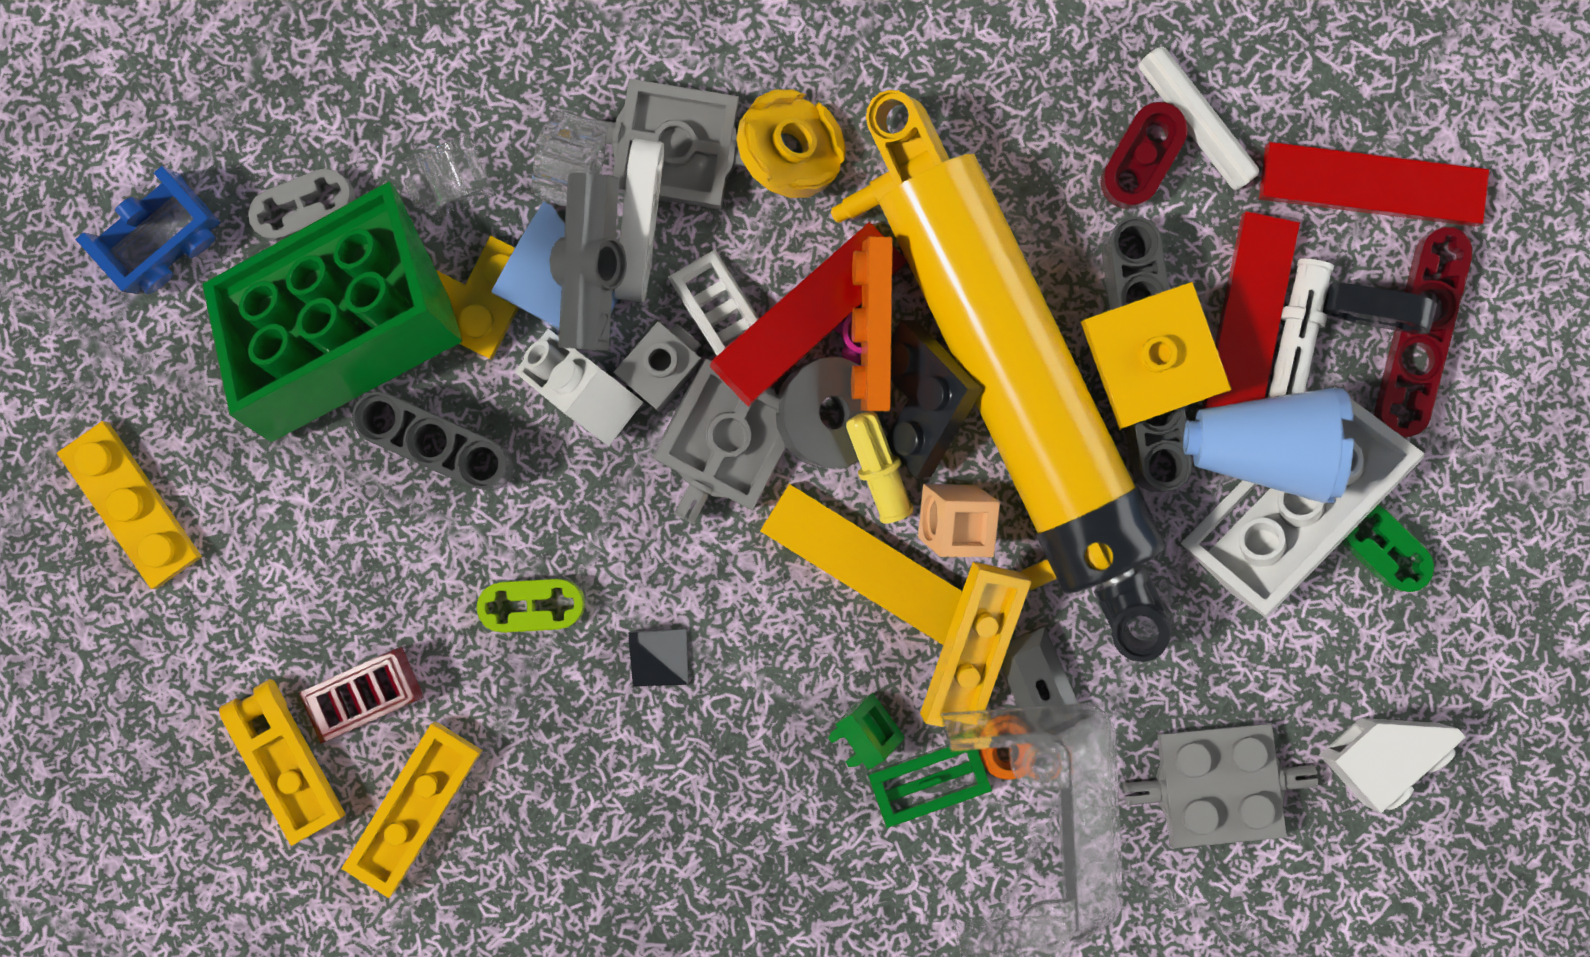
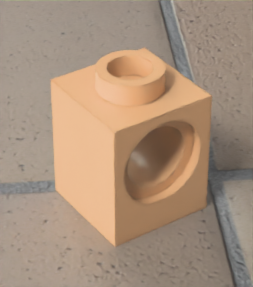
(958, 520)

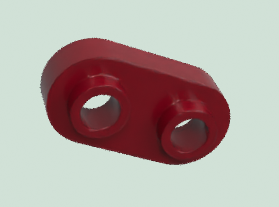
(1143, 157)

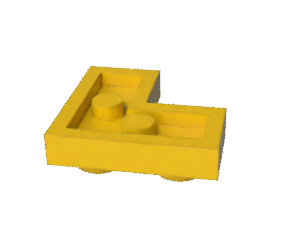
(478, 312)

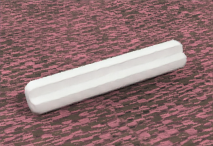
(1201, 119)

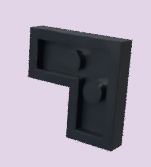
(937, 395)

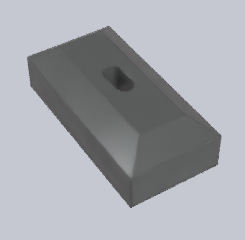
(1032, 659)

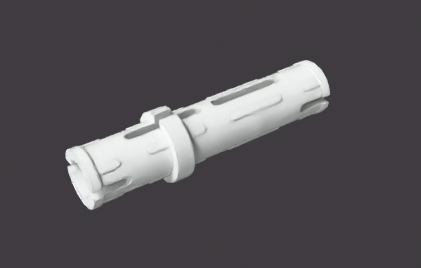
(1311, 280)

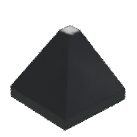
(659, 657)

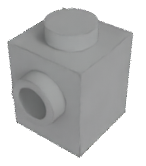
(661, 364)

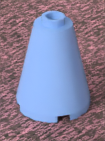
(1278, 442)

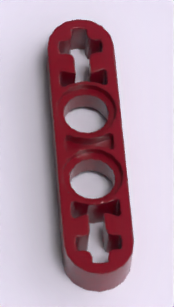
(1434, 343)

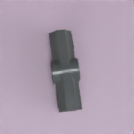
(588, 261)

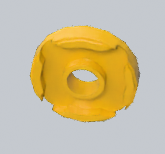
(776, 165)

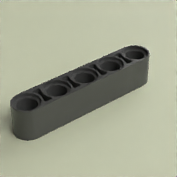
(1150, 276)

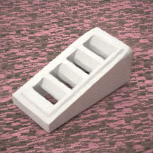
(693, 303)

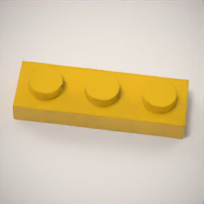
(129, 505)
(976, 641)
(412, 809)

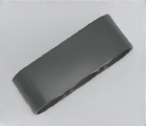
(408, 435)

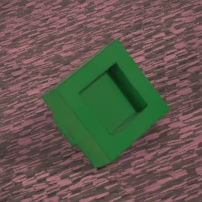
(868, 732)

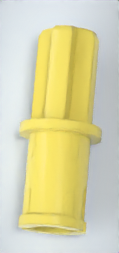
(879, 467)

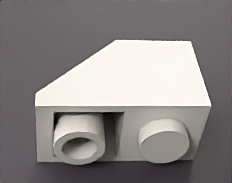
(578, 387)
(1386, 757)

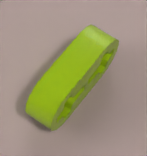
(531, 619)

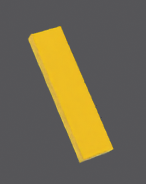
(863, 563)

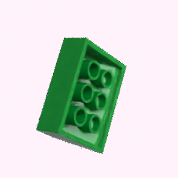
(327, 315)

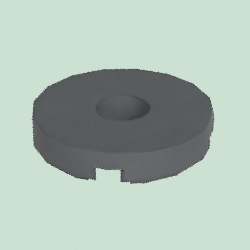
(800, 417)

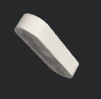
(640, 216)

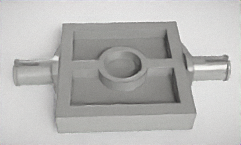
(695, 134)
(720, 443)
(1221, 786)

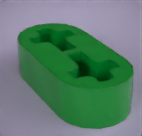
(1398, 540)

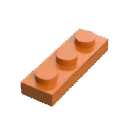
(873, 324)

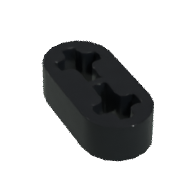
(1380, 308)

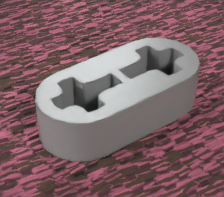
(297, 193)

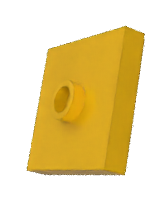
(1155, 355)

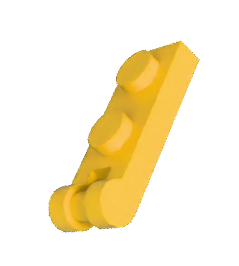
(281, 763)

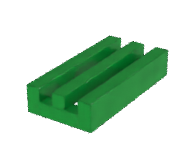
(933, 804)

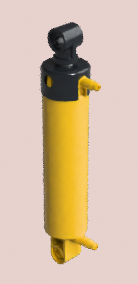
(1032, 391)

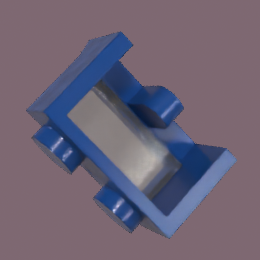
(152, 235)

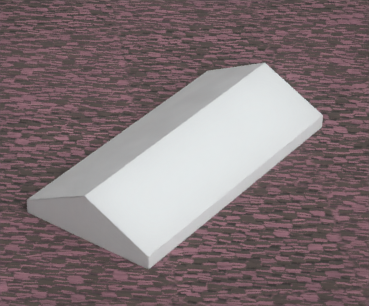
(1291, 535)

